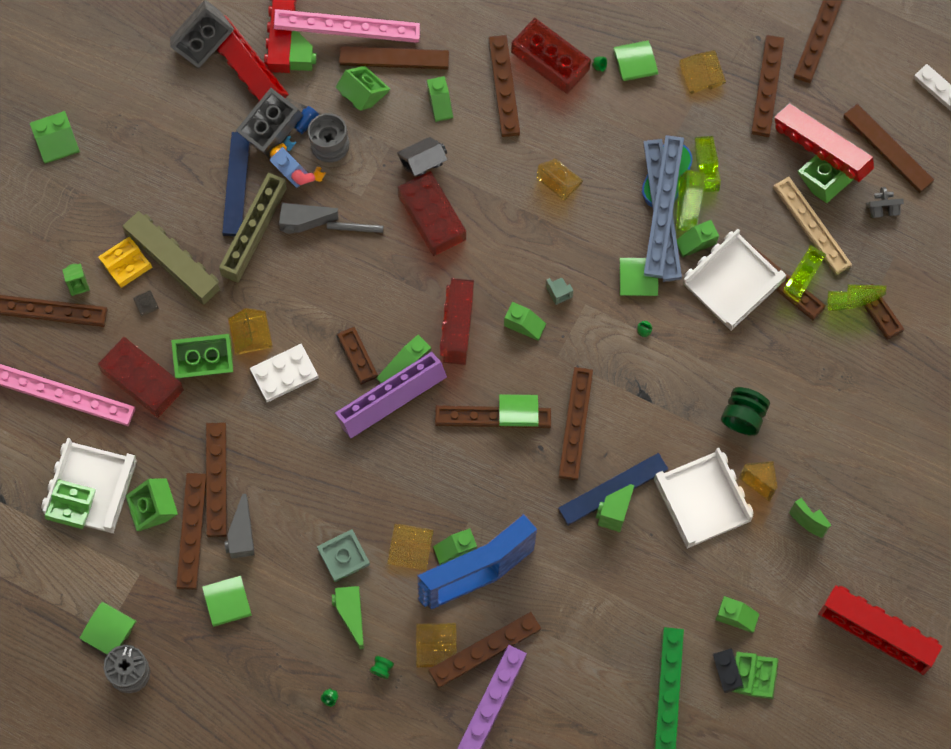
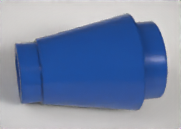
(309, 114)

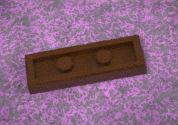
(884, 318)
(357, 355)

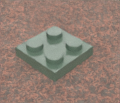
(343, 555)

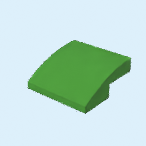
(635, 60)
(633, 279)
(518, 410)
(70, 504)
(813, 522)
(226, 601)
(107, 628)
(757, 675)

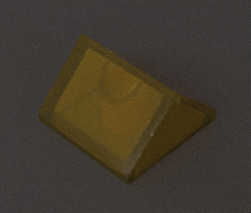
(558, 178)
(250, 331)
(760, 478)

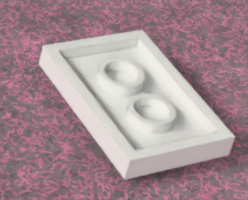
(284, 373)

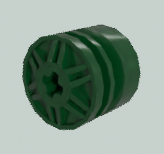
(745, 411)

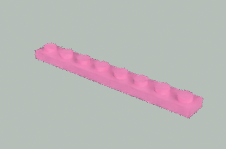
(346, 26)
(66, 395)

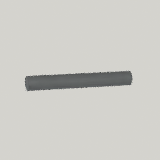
(355, 227)

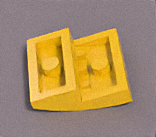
(125, 262)

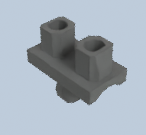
(894, 205)

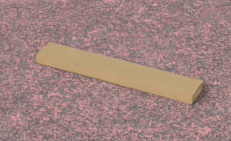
(812, 225)

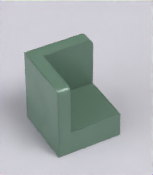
(559, 290)

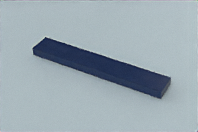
(236, 184)
(590, 500)

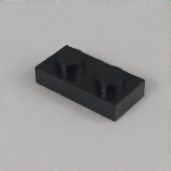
(728, 670)

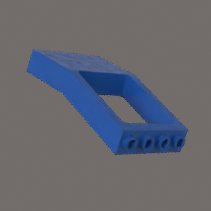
(478, 566)

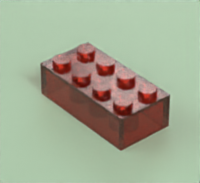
(550, 55)
(432, 213)
(457, 321)
(140, 377)

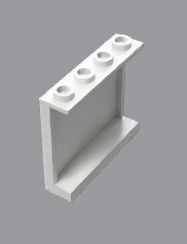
(733, 279)
(99, 470)
(704, 498)

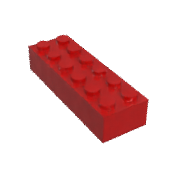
(880, 629)

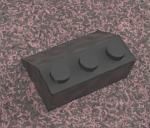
(201, 34)
(269, 122)

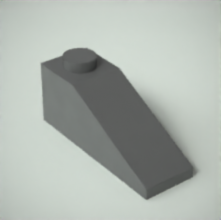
(304, 217)
(240, 533)

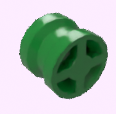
(381, 667)

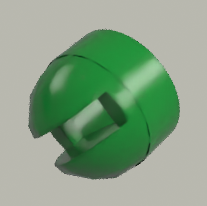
(599, 63)
(643, 331)
(329, 697)

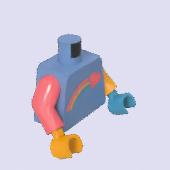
(290, 167)

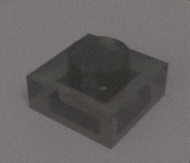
(145, 303)

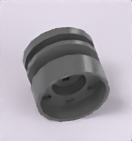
(328, 137)
(137, 673)

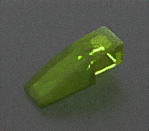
(708, 162)
(805, 271)
(855, 297)

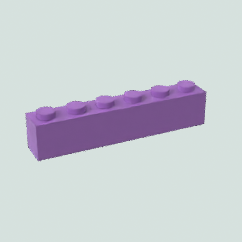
(391, 395)
(493, 699)

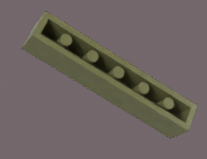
(253, 227)
(171, 257)

